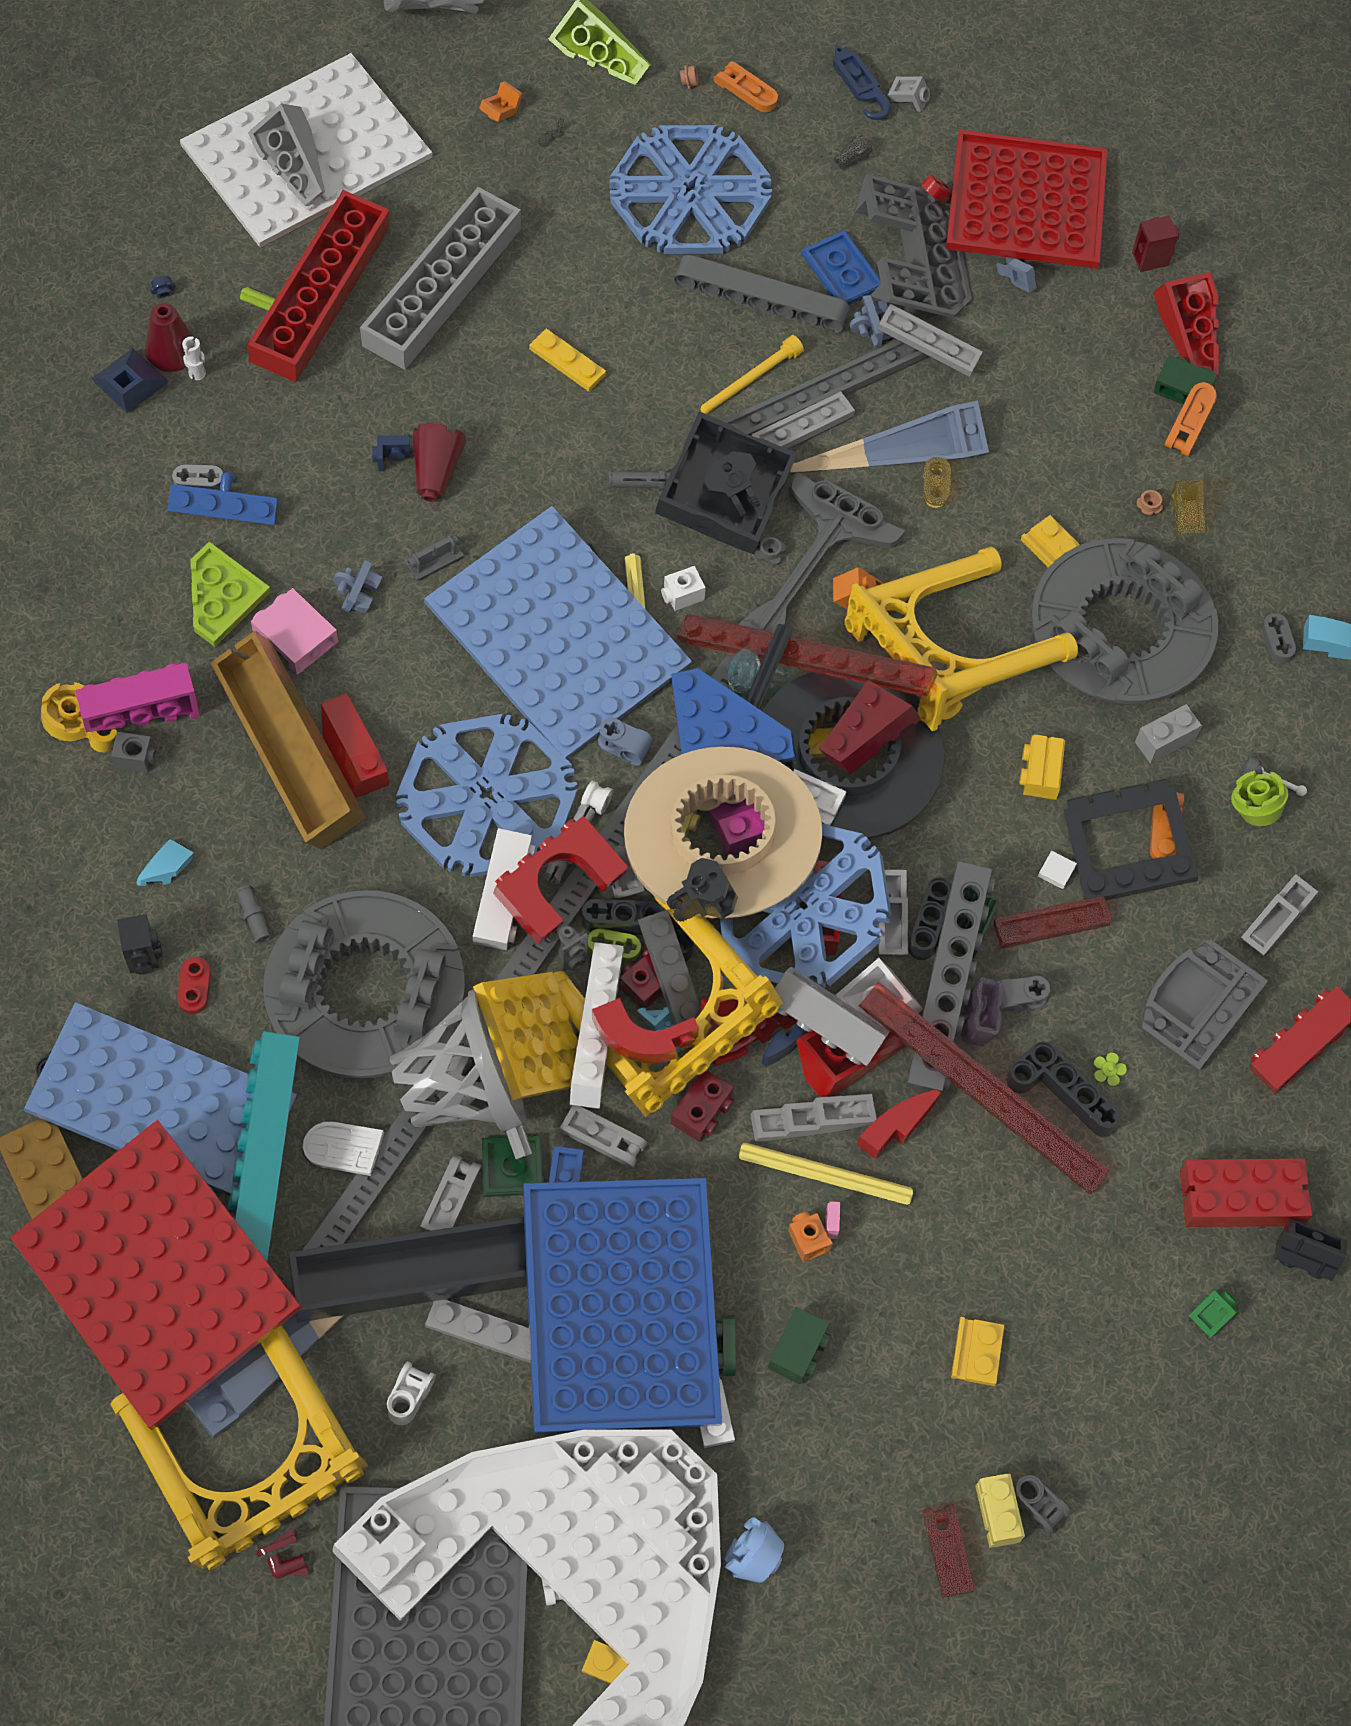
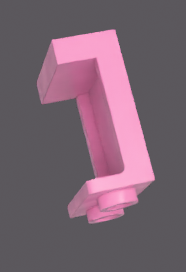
(295, 630)

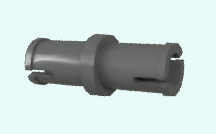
(253, 914)

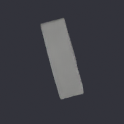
(1280, 915)
(896, 931)

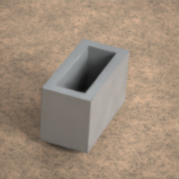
(1168, 733)

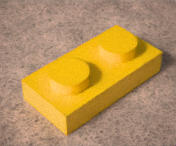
(603, 1663)

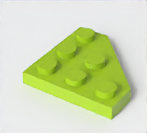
(222, 593)

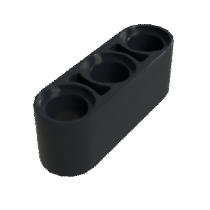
(933, 907)

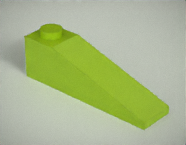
(595, 38)

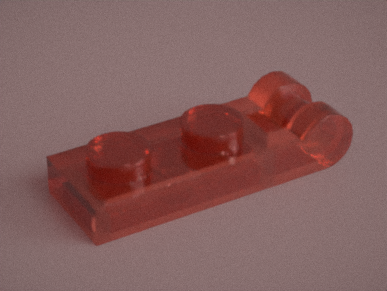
(948, 1552)

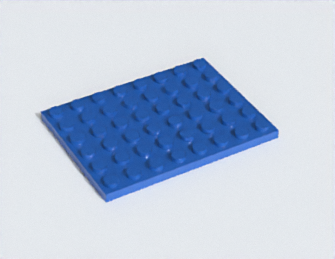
(621, 1305)

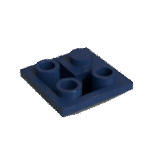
(129, 380)

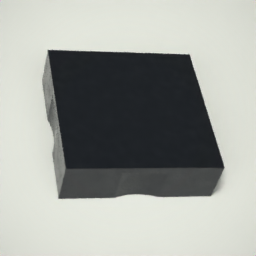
(713, 514)

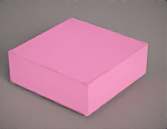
(832, 1219)

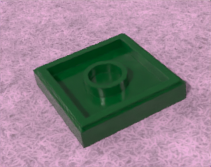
(505, 1174)

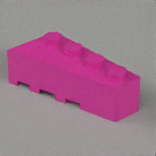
(138, 699)

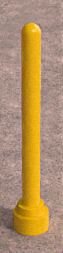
(791, 348)

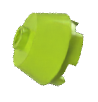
(1260, 798)

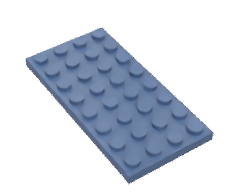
(120, 1080)

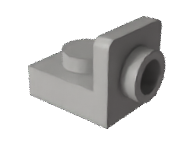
(910, 90)

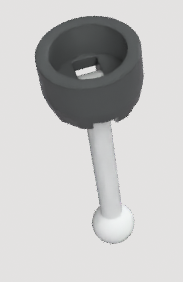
(1254, 764)

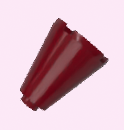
(165, 338)
(435, 458)

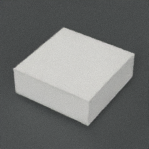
(1057, 869)

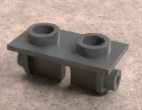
(434, 557)
(572, 948)

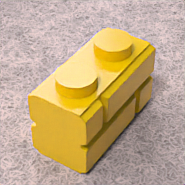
(1043, 766)

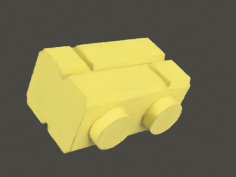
(1000, 1510)

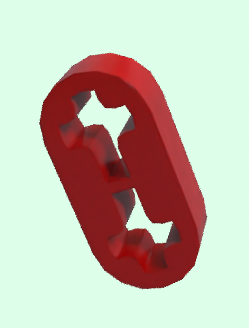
(937, 188)

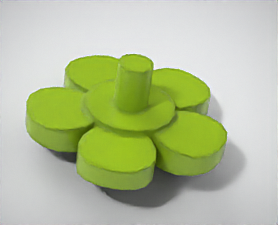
(1109, 1069)

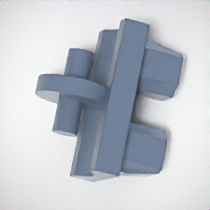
(870, 320)
(363, 578)

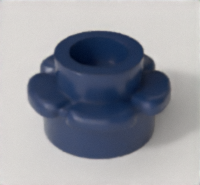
(162, 286)

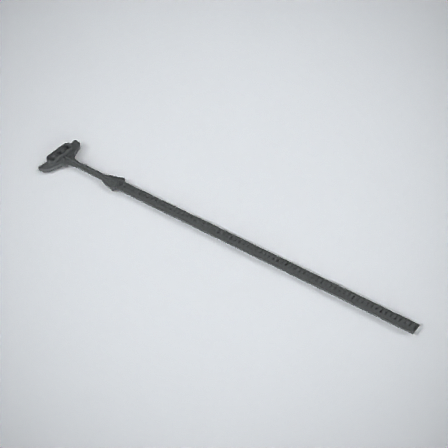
(833, 527)

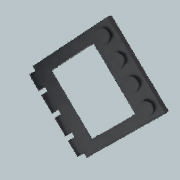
(1138, 876)

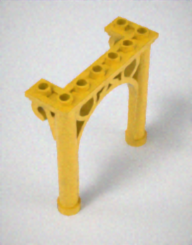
(869, 612)
(756, 1002)
(179, 1489)

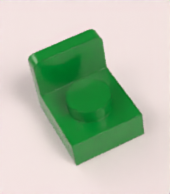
(1214, 1312)

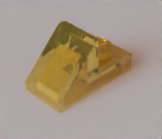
(1189, 506)

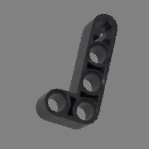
(633, 909)
(1066, 1092)

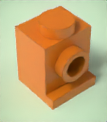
(809, 1246)

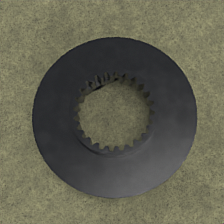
(896, 792)

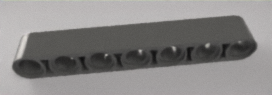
(761, 292)

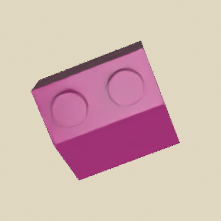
(737, 826)

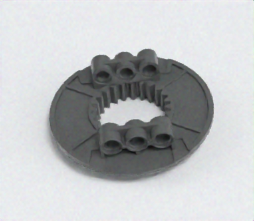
(1145, 572)
(359, 922)

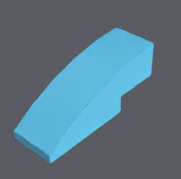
(1328, 636)

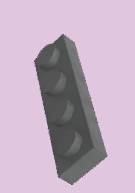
(670, 967)

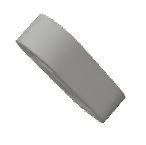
(198, 476)

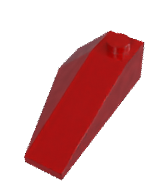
(1190, 318)
(830, 1070)

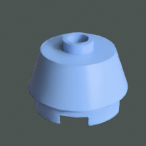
(755, 1552)

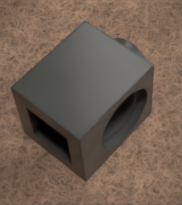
(126, 744)

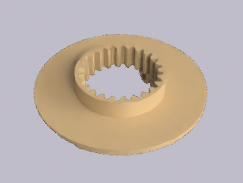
(703, 782)

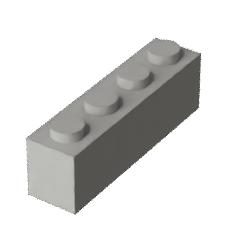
(830, 1017)

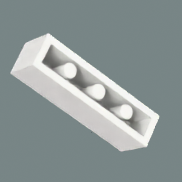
(494, 922)

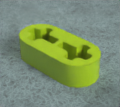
(616, 938)

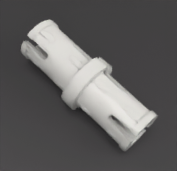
(194, 358)

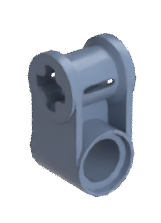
(625, 741)

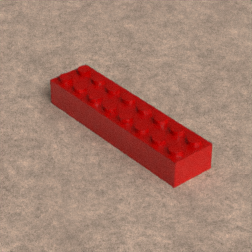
(318, 286)

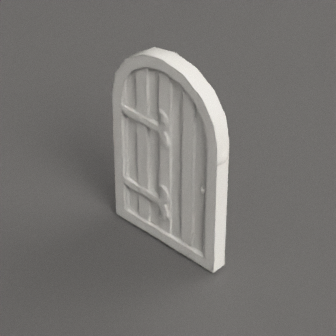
(343, 1147)

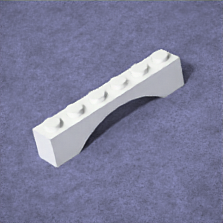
(591, 1048)

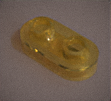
(936, 483)

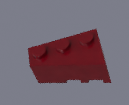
(867, 726)

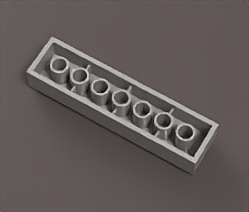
(440, 278)

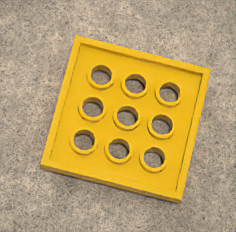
(521, 1023)

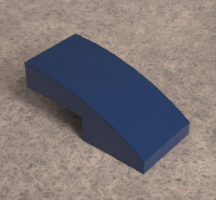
(782, 1045)

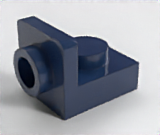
(391, 447)

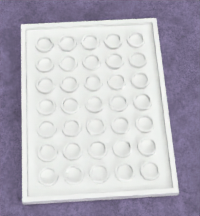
(356, 140)

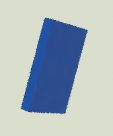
(841, 268)

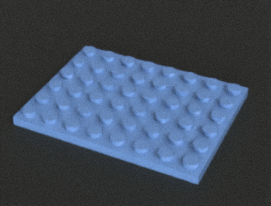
(557, 632)

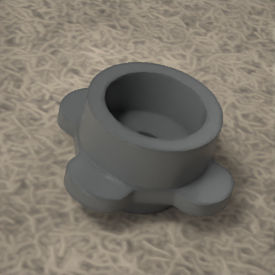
(773, 544)

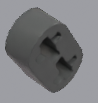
(1273, 639)

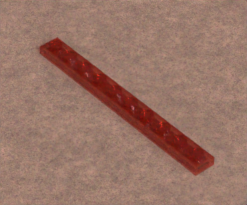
(811, 655)
(984, 1088)

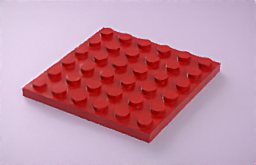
(1027, 199)

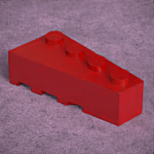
(1304, 1040)

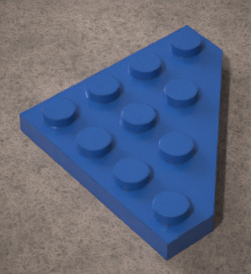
(720, 718)

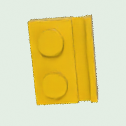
(1049, 540)
(977, 1351)

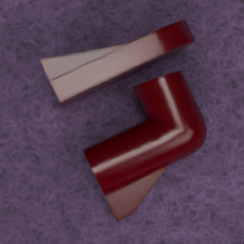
(279, 1568)

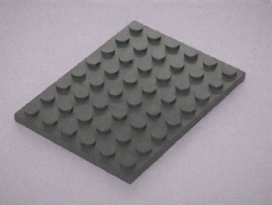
(447, 1659)

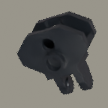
(735, 481)
(704, 893)

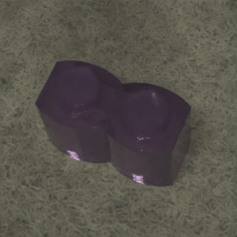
(983, 1012)

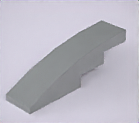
(814, 1117)

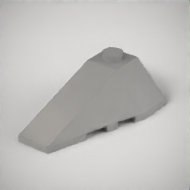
(289, 147)

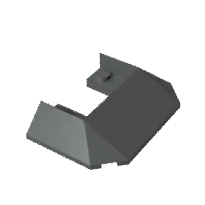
(931, 273)

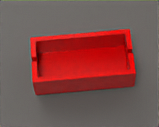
(1245, 1192)

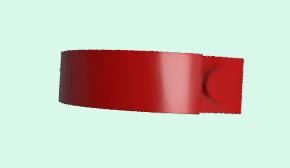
(639, 1043)

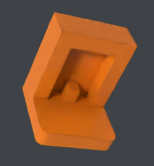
(503, 104)

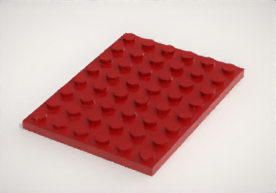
(155, 1274)

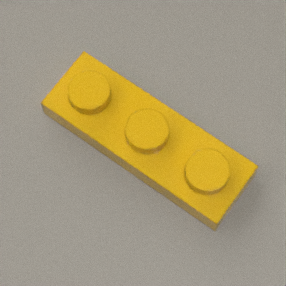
(567, 360)

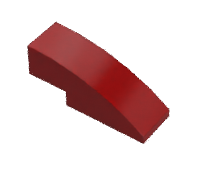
(897, 1123)

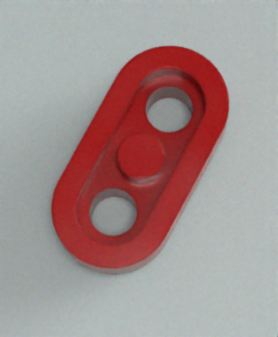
(194, 983)

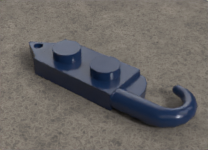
(860, 81)

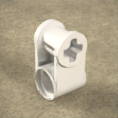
(411, 1389)

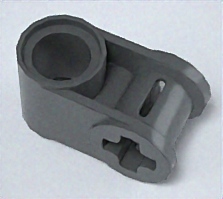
(1019, 994)
(1041, 1505)

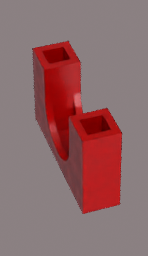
(577, 844)

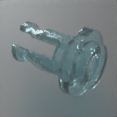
(743, 670)

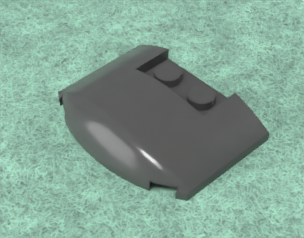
(1200, 1001)

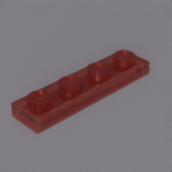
(1052, 922)

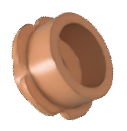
(689, 76)
(1153, 497)

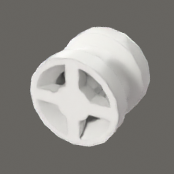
(597, 797)

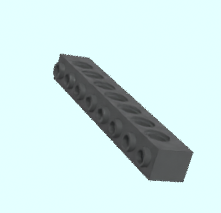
(966, 878)

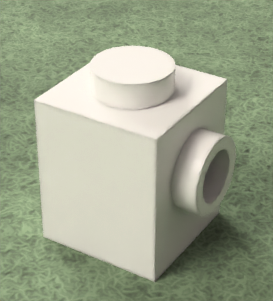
(683, 588)

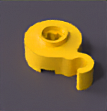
(70, 725)

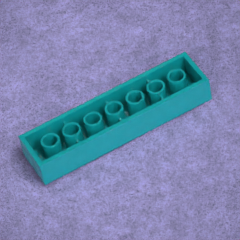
(264, 1136)

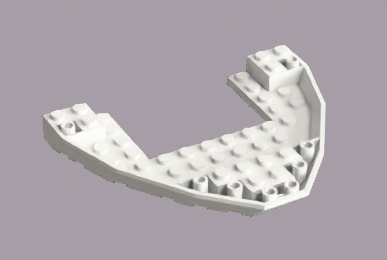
(604, 1518)

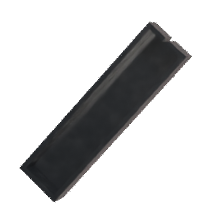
(409, 1269)

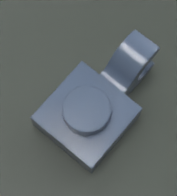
(1020, 273)

